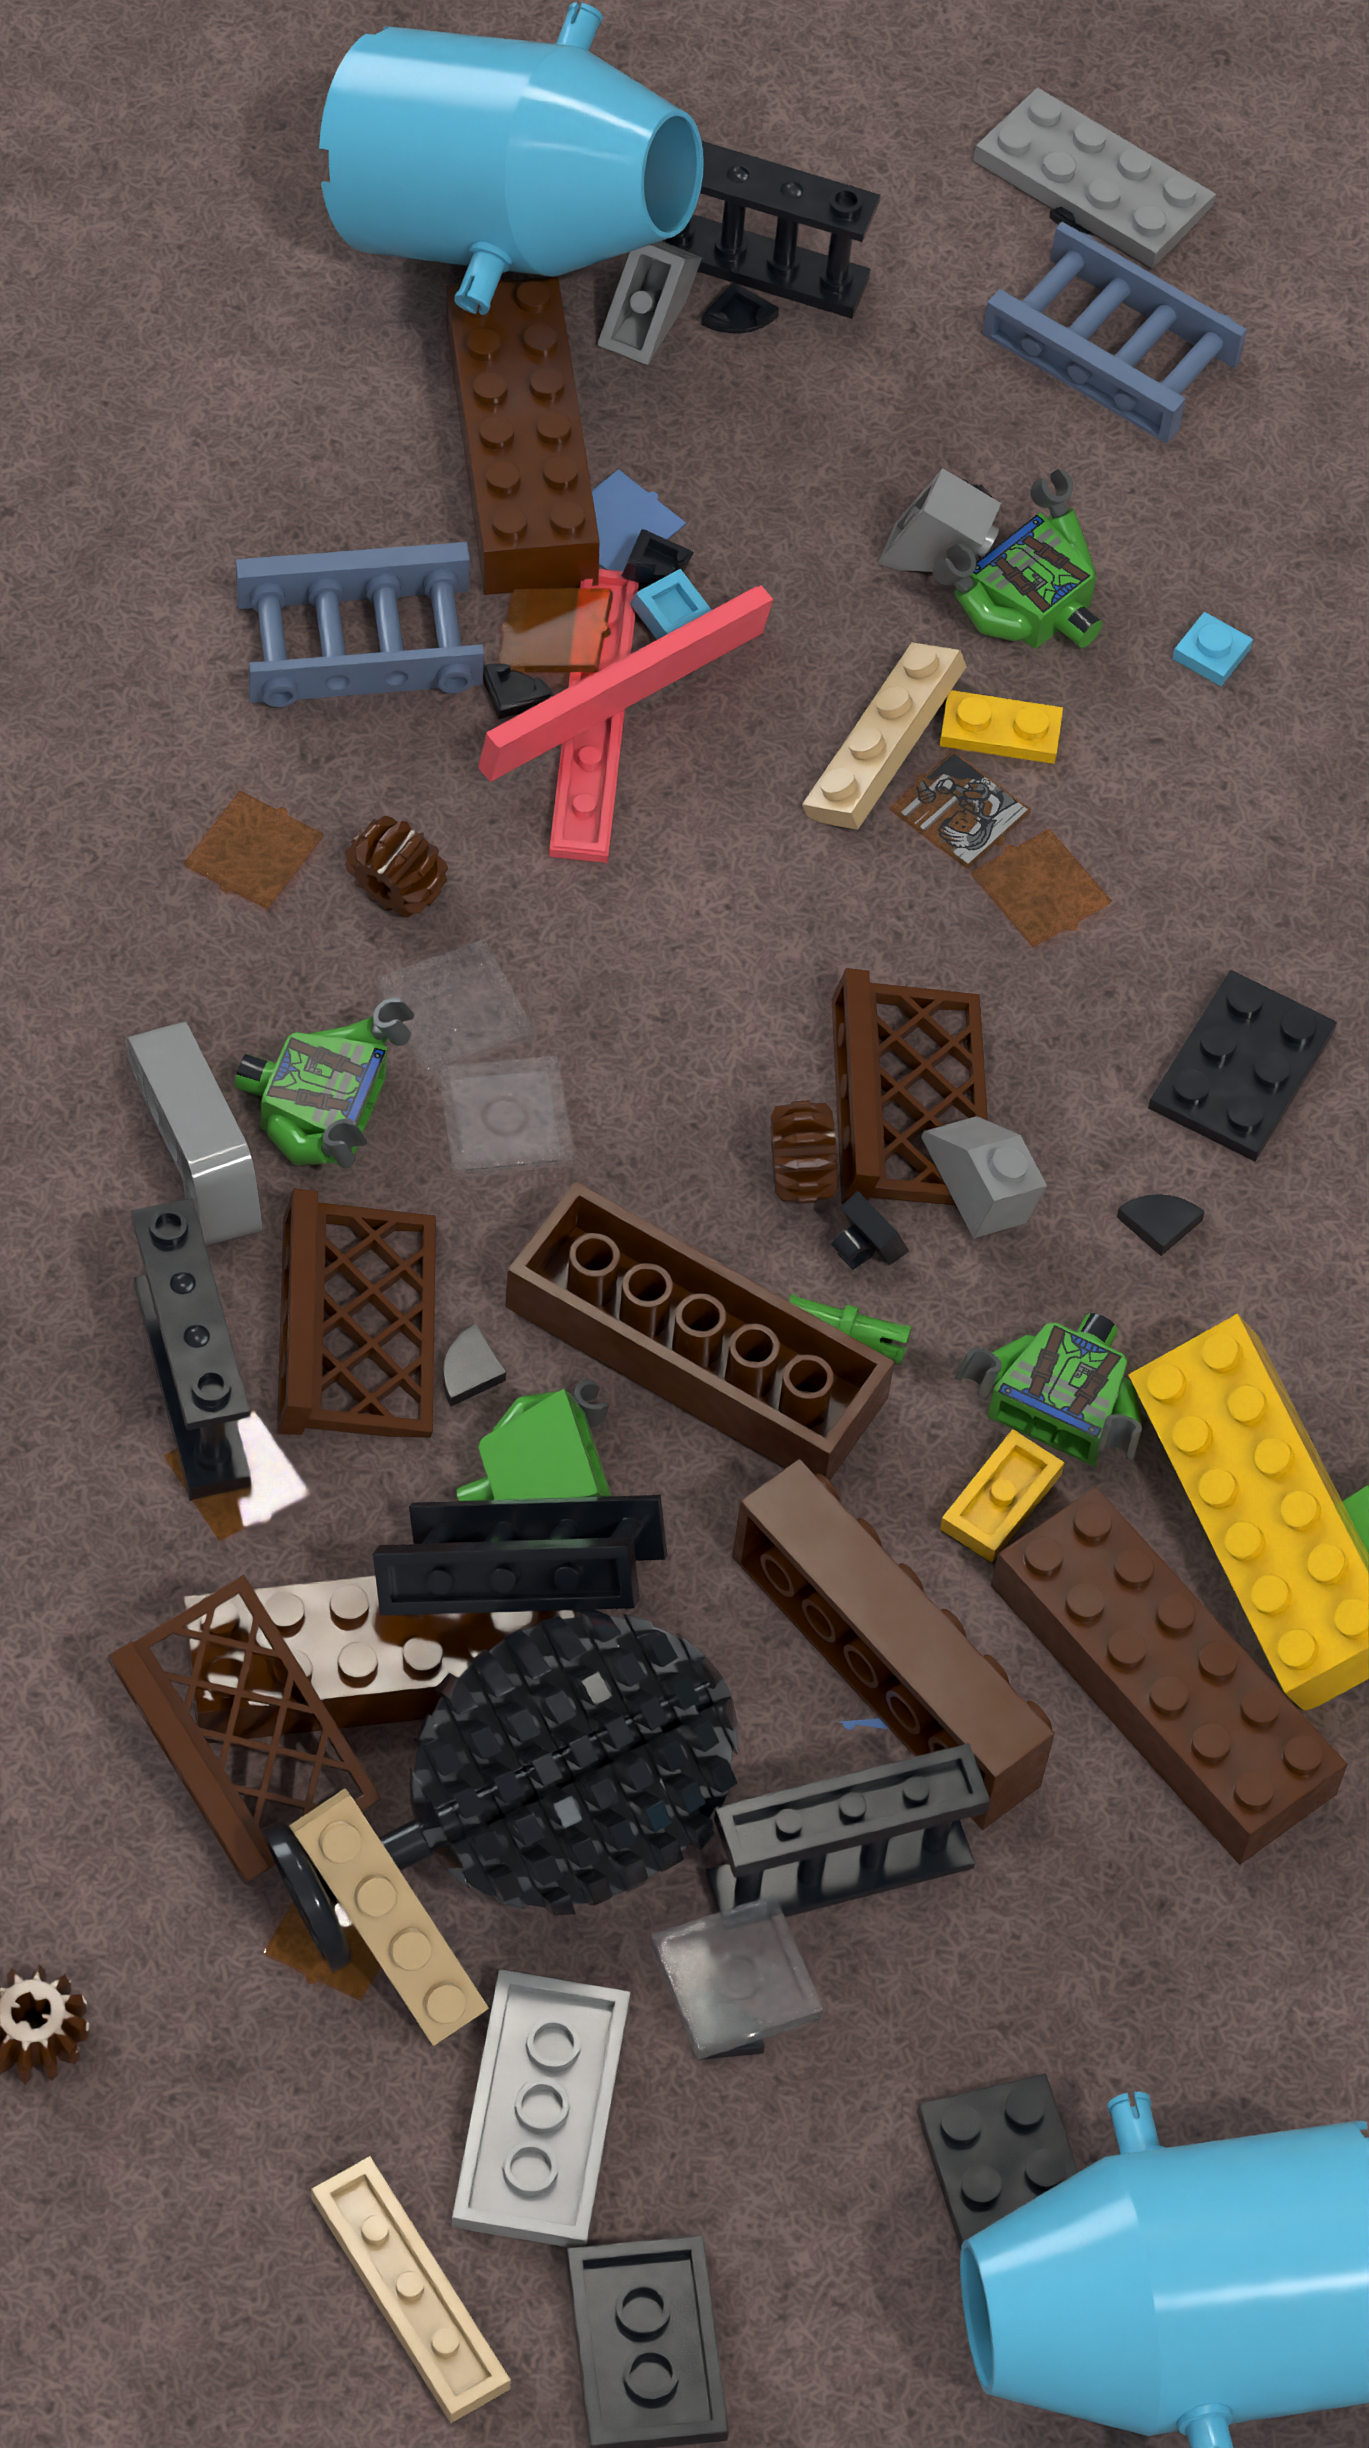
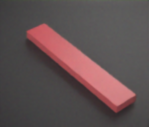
(624, 683)
(592, 758)

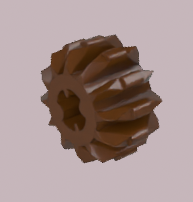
(396, 866)
(803, 1152)
(50, 2006)

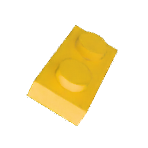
(1001, 726)
(1002, 1495)

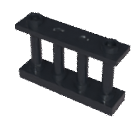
(778, 263)
(191, 1348)
(521, 1555)
(850, 1834)

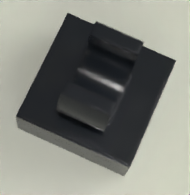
(867, 1234)

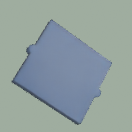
(622, 512)

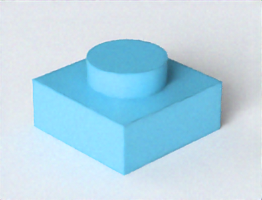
(669, 604)
(1212, 649)

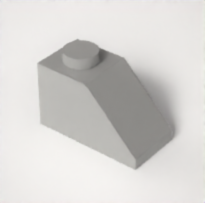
(648, 300)
(938, 519)
(986, 1173)

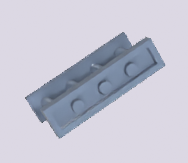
(1093, 371)
(368, 574)

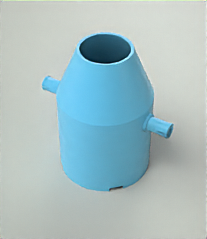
(502, 154)
(1182, 2283)

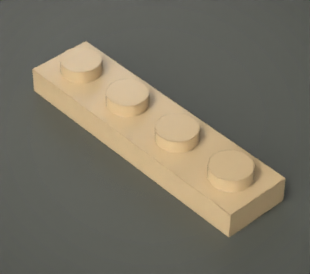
(884, 735)
(389, 1916)
(410, 2289)

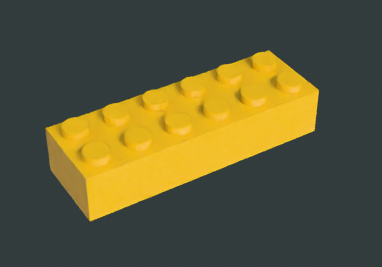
(1265, 1507)

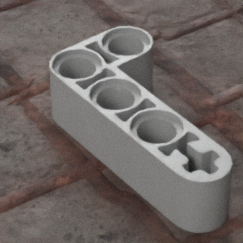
(197, 1131)

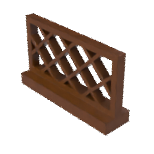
(861, 1079)
(303, 1316)
(186, 1742)

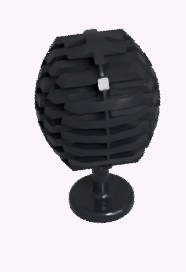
(554, 1771)

